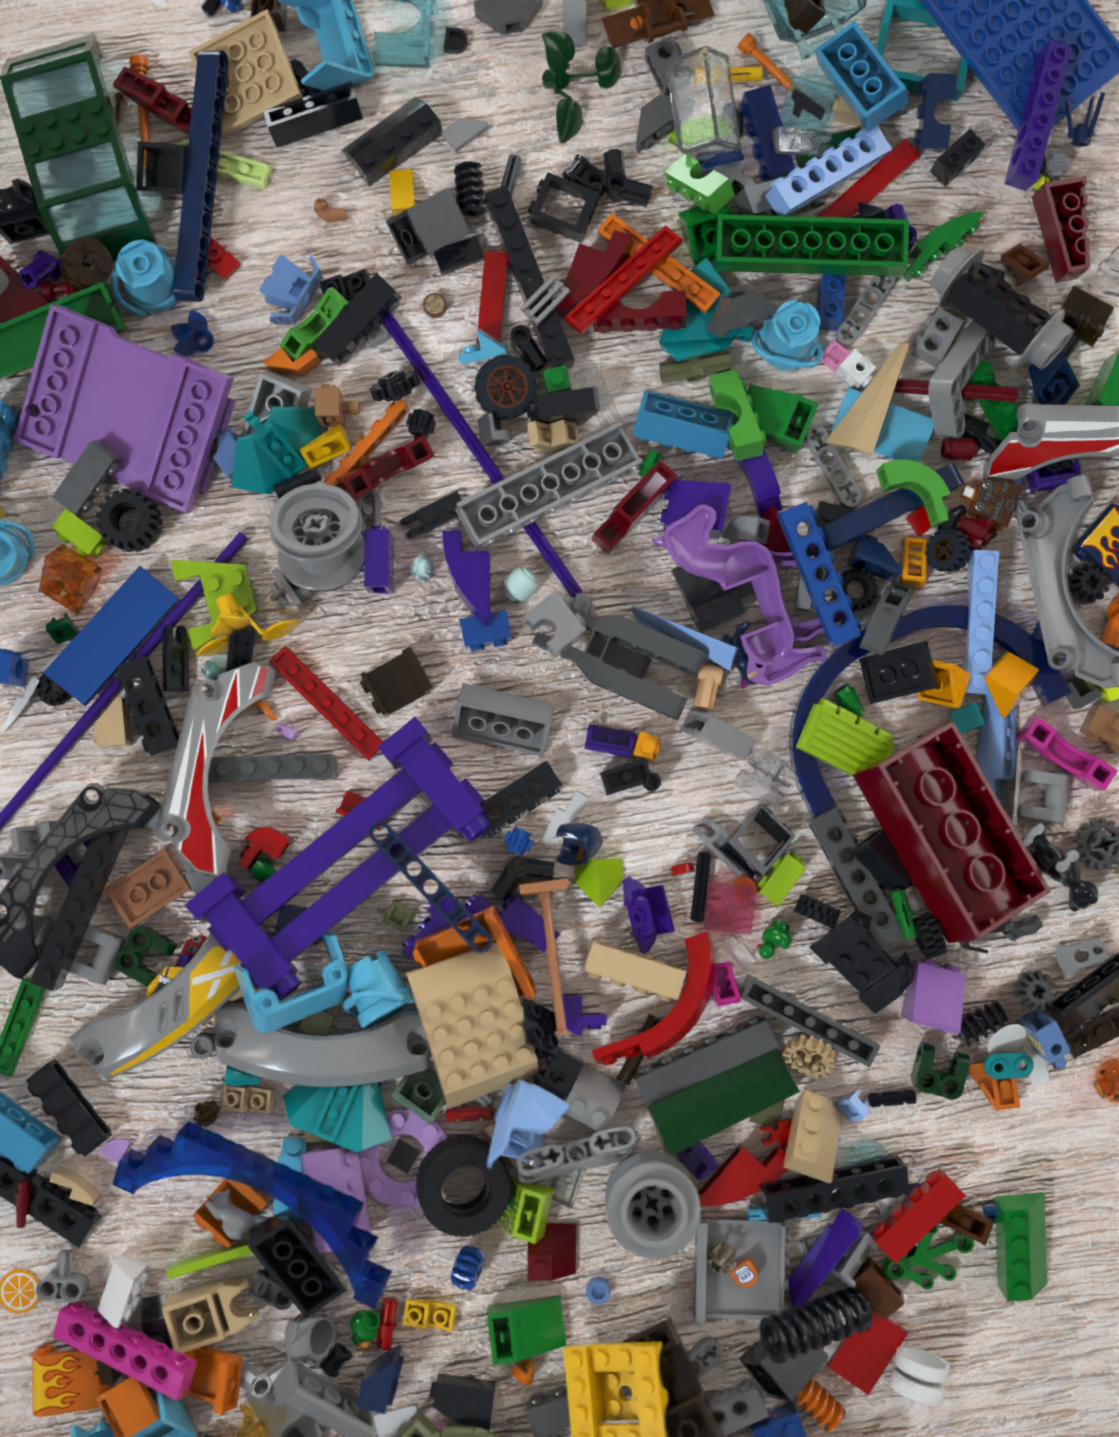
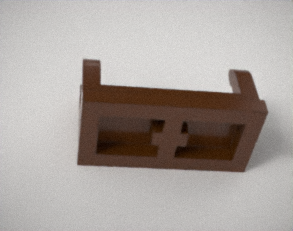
(878, 1288)

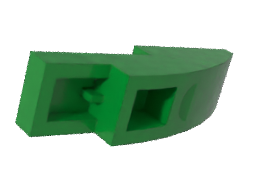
(941, 240)

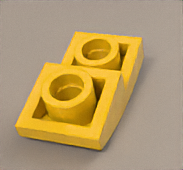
(430, 1313)

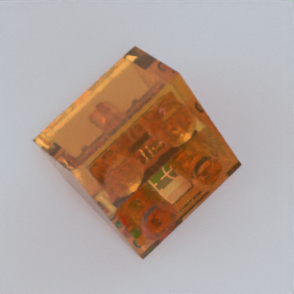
(69, 578)

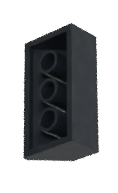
(393, 140)
(1087, 997)
(295, 1264)

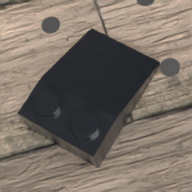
(707, 600)

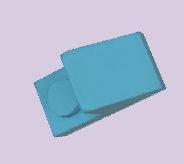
(488, 349)

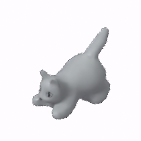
(234, 1219)

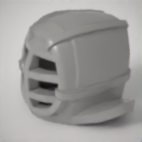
(310, 1337)

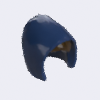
(579, 844)

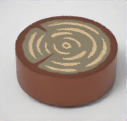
(434, 305)

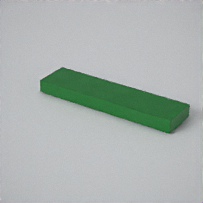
(19, 1025)

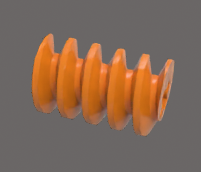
(822, 1405)

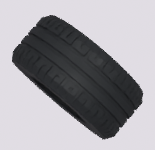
(472, 1216)

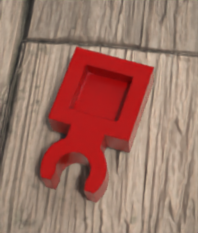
(779, 1133)

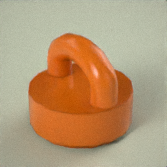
(523, 1374)

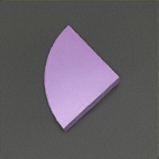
(287, 731)
(115, 1149)

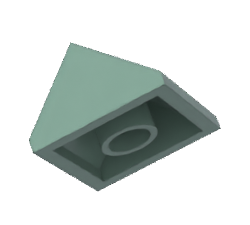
(421, 1094)

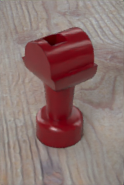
(50, 290)

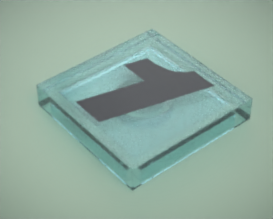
(807, 104)

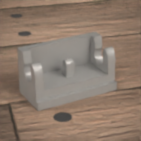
(854, 1258)

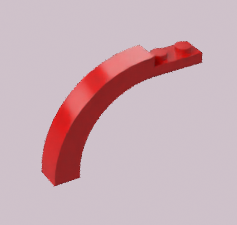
(683, 1015)

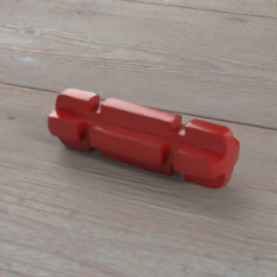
(469, 1114)

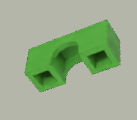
(707, 192)

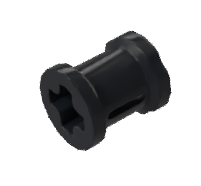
(335, 1360)

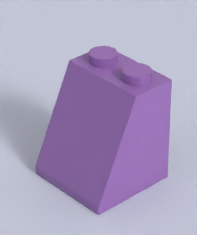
(935, 996)

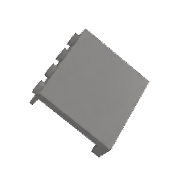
(718, 1294)

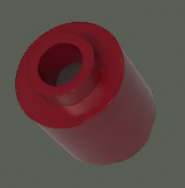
(959, 449)

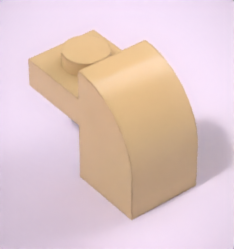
(552, 436)

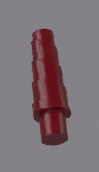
(22, 1203)

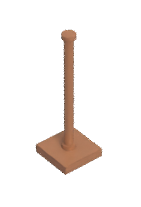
(544, 892)

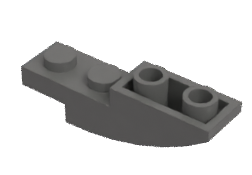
(886, 617)

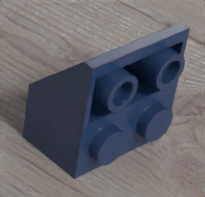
(381, 1381)

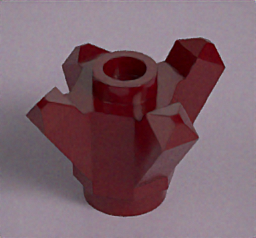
(978, 530)

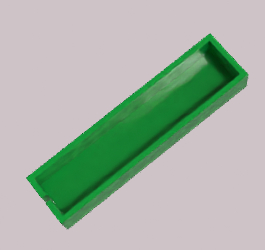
(23, 334)

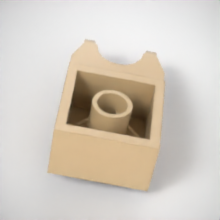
(213, 1308)

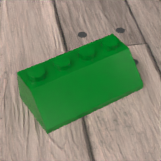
(1021, 1245)

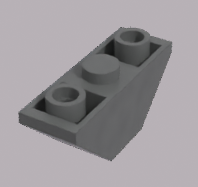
(507, 15)
(654, 121)
(738, 312)

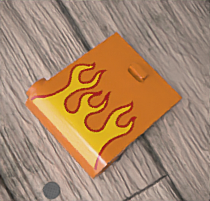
(64, 1381)

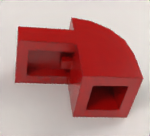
(264, 839)

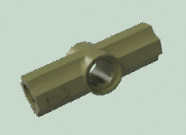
(695, 368)

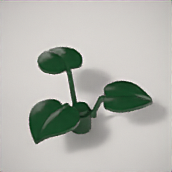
(559, 53)

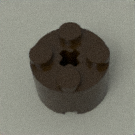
(85, 251)

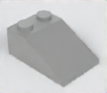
(275, 391)

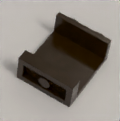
(396, 683)

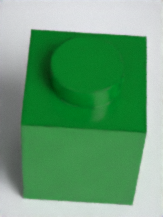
(556, 379)

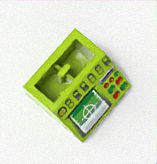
(527, 1211)

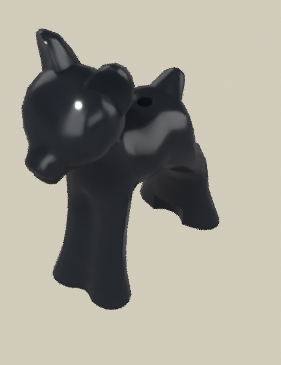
(1061, 869)

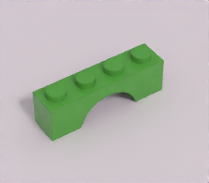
(729, 394)

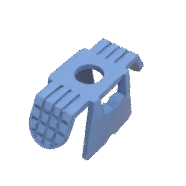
(290, 289)

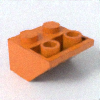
(128, 1407)

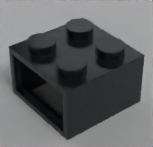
(163, 169)

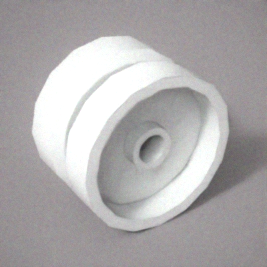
(919, 1375)

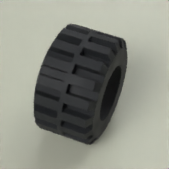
(113, 510)

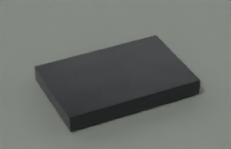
(899, 672)

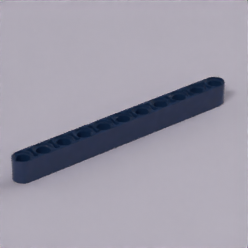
(200, 176)

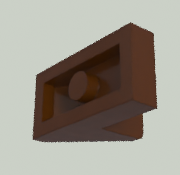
(1023, 263)
(969, 1222)

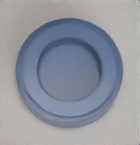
(598, 1290)

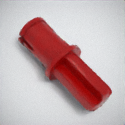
(387, 1323)

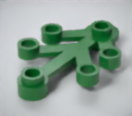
(923, 1256)

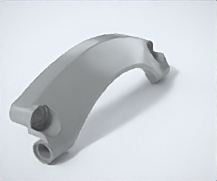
(358, 1058)

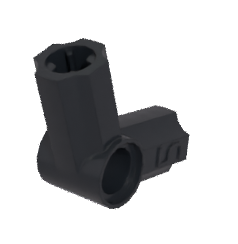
(631, 190)
(509, 880)

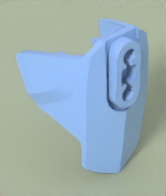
(522, 1118)

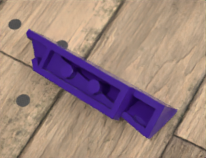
(823, 1256)

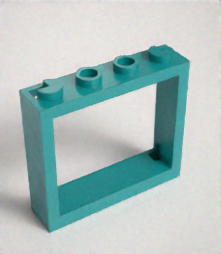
(913, 11)

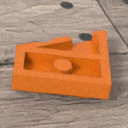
(999, 1092)

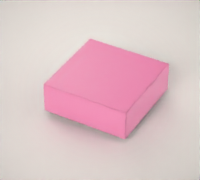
(834, 355)

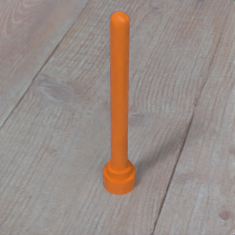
(749, 46)
(140, 64)

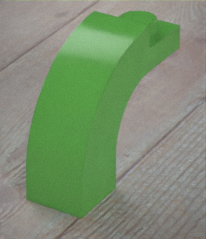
(922, 481)

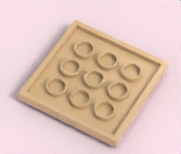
(257, 71)

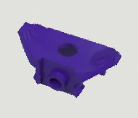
(647, 912)

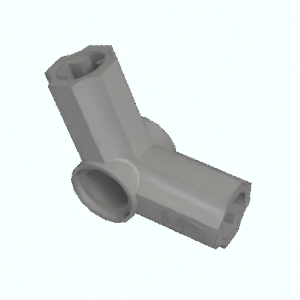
(254, 1380)

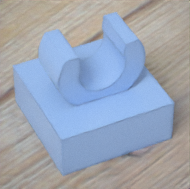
(853, 1107)

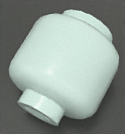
(520, 584)

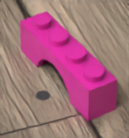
(1049, 744)

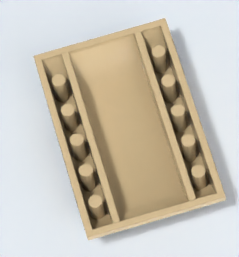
(473, 1024)

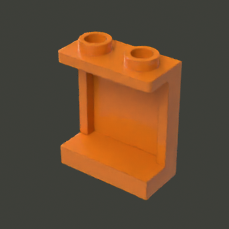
(241, 1196)
(215, 1378)

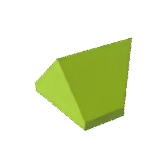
(599, 878)

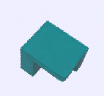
(967, 717)

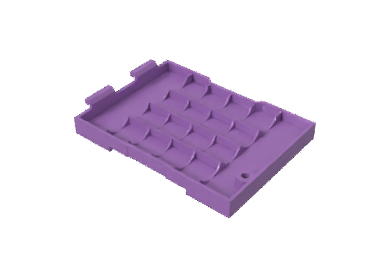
(137, 401)

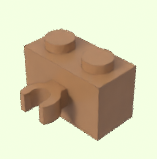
(331, 406)
(1103, 727)

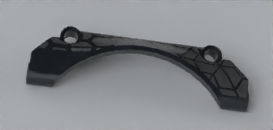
(81, 821)

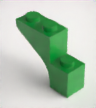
(999, 413)

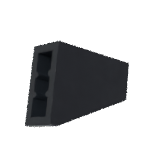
(569, 405)
(883, 861)
(464, 1399)

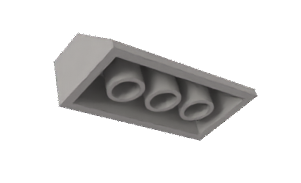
(502, 719)
(322, 1400)

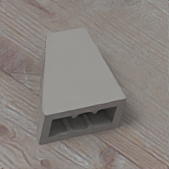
(718, 734)

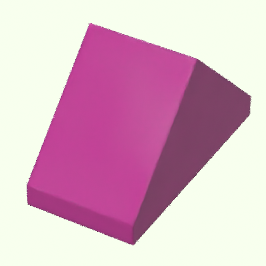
(725, 986)

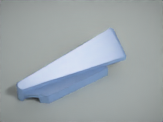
(716, 650)
(997, 748)

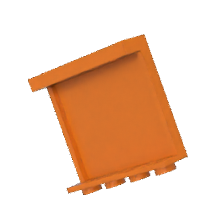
(448, 943)

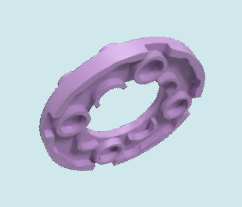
(375, 1180)

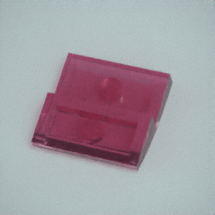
(729, 908)

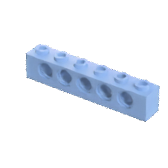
(827, 172)

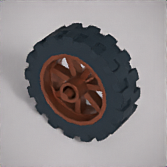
(487, 372)

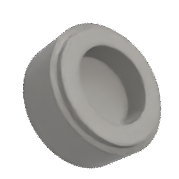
(202, 1046)

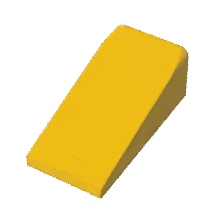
(401, 190)
(326, 446)

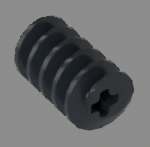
(469, 188)
(982, 1021)

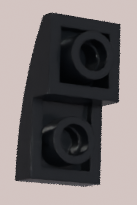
(347, 285)

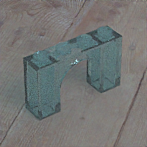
(411, 47)

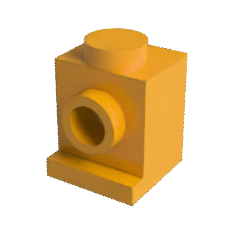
(646, 747)

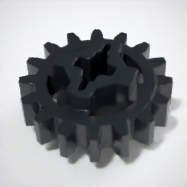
(394, 385)

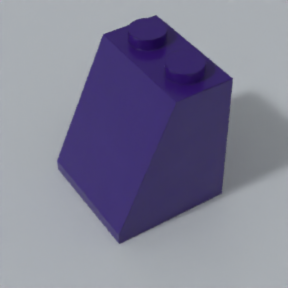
(687, 495)

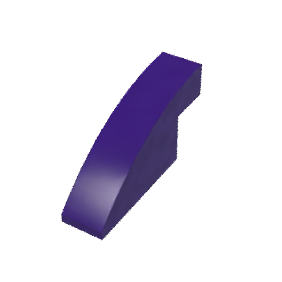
(469, 574)

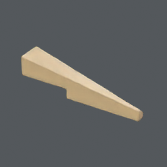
(864, 420)

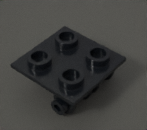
(540, 1029)

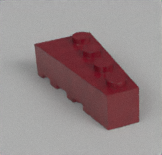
(1063, 226)

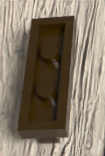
(1094, 1033)

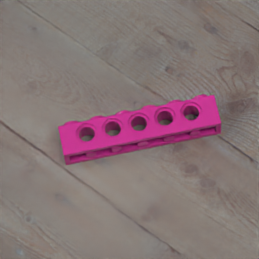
(125, 1350)

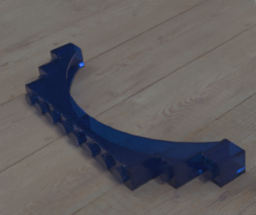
(320, 1205)

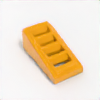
(914, 577)

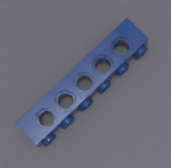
(807, 566)

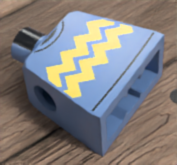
(1045, 1037)

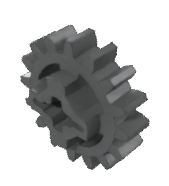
(1095, 835)

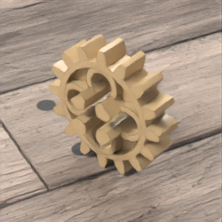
(810, 1056)

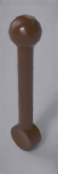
(119, 97)

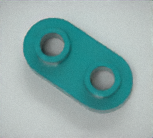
(1009, 1065)

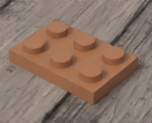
(148, 888)

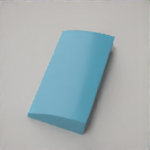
(902, 433)

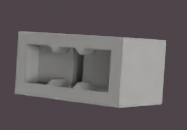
(938, 338)

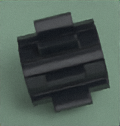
(420, 423)

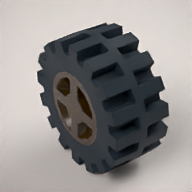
(940, 553)

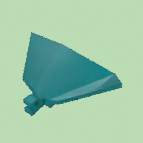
(695, 340)
(273, 449)
(340, 1114)

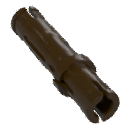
(631, 1064)

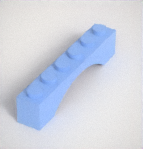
(982, 590)

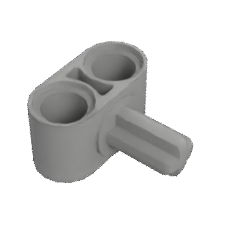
(62, 1281)

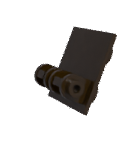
(1086, 315)

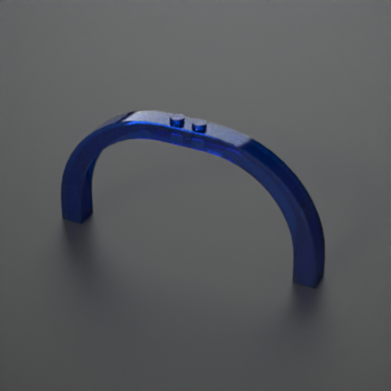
(1047, 684)

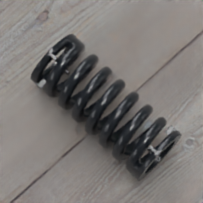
(809, 1313)

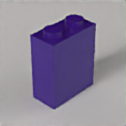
(379, 560)

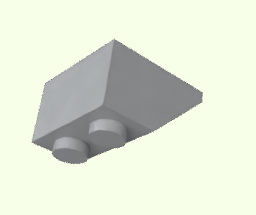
(593, 1098)

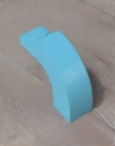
(290, 1156)

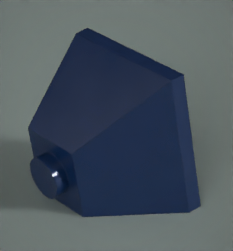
(1055, 382)
(874, 557)

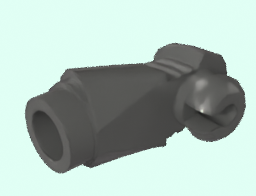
(1022, 928)

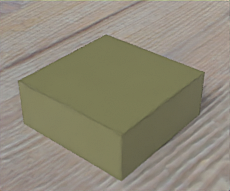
(398, 915)

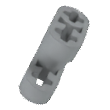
(1055, 796)
(103, 962)

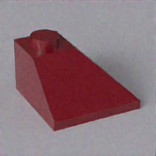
(553, 1254)

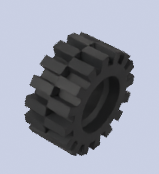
(869, 587)
(817, 910)
(930, 938)

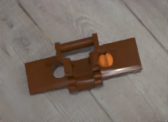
(637, 22)

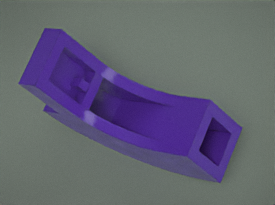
(762, 483)

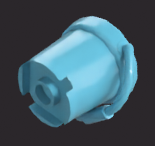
(146, 278)
(790, 337)
(14, 551)
(376, 990)

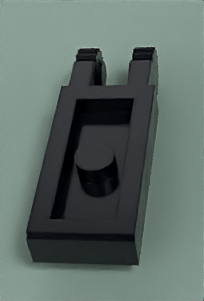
(433, 515)
(175, 660)

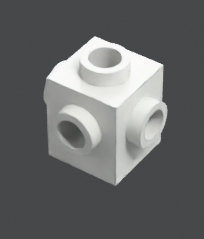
(856, 370)

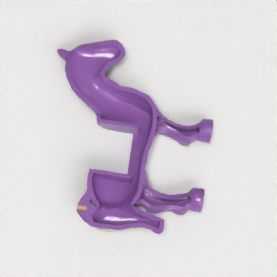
(735, 565)

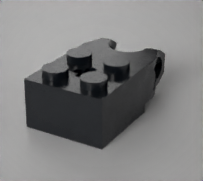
(19, 213)

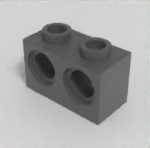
(659, 65)

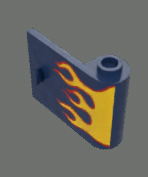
(1101, 543)

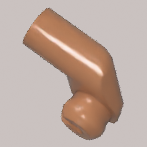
(327, 213)

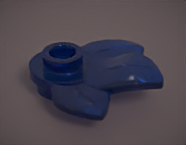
(190, 334)

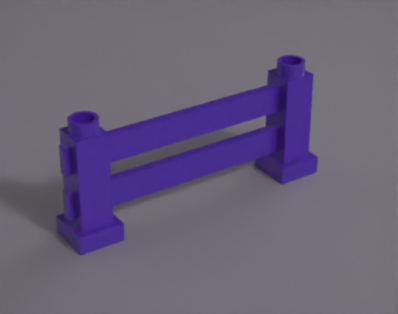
(239, 922)

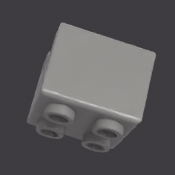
(556, 613)

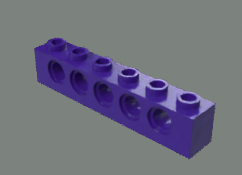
(1038, 115)

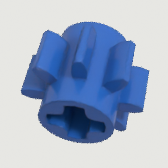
(518, 841)

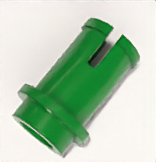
(650, 461)

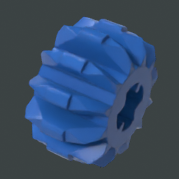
(467, 1268)

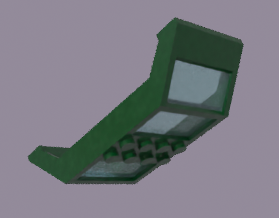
(74, 146)

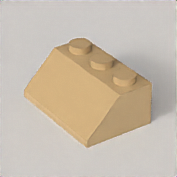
(813, 1137)

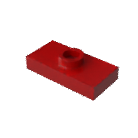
(222, 261)

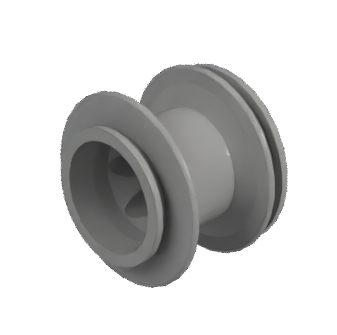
(318, 536)
(672, 1229)

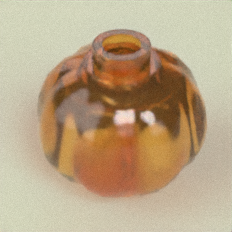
(1108, 1085)

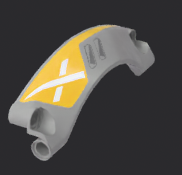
(143, 1032)

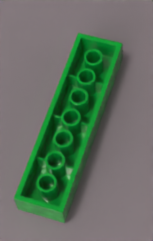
(811, 245)

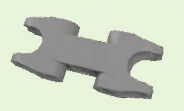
(554, 1160)

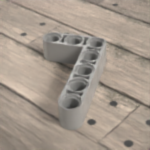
(951, 378)

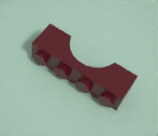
(665, 313)
(392, 462)

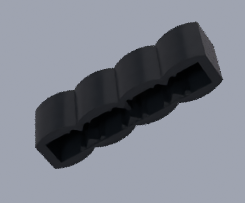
(69, 1107)

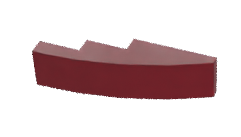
(154, 98)

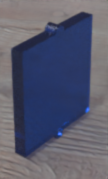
(709, 161)

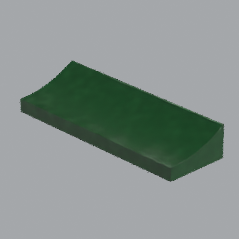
(721, 1101)

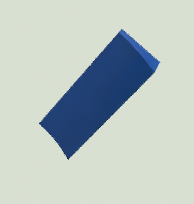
(112, 636)

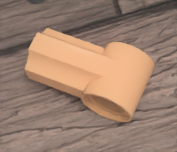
(708, 682)

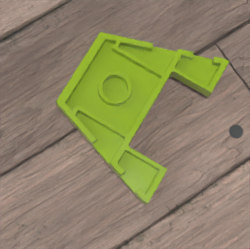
(216, 581)

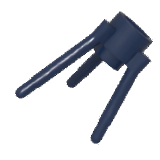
(1083, 132)

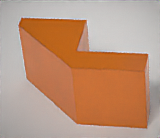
(282, 363)

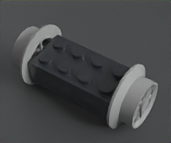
(1000, 308)

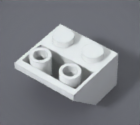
(122, 1290)

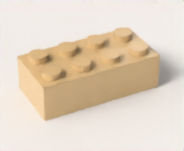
(634, 969)

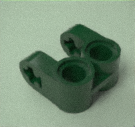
(138, 952)
(957, 1073)

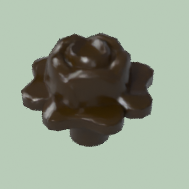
(206, 1113)

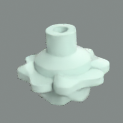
(422, 568)

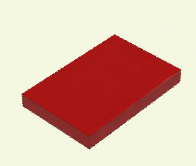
(867, 1354)

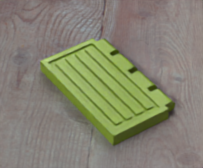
(841, 740)

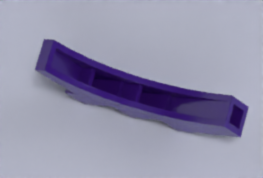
(517, 918)

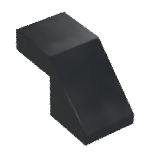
(153, 1320)

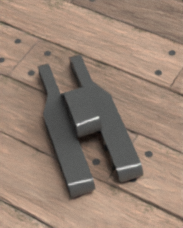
(622, 668)

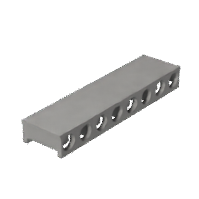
(548, 486)

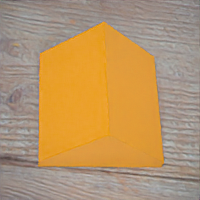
(1009, 681)
(951, 683)

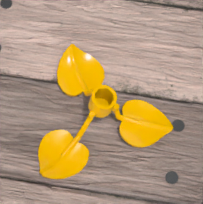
(230, 621)

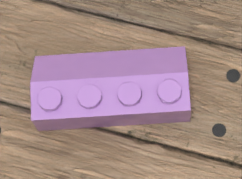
(342, 1171)

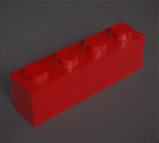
(917, 1215)

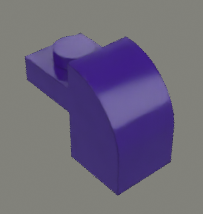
(576, 1019)

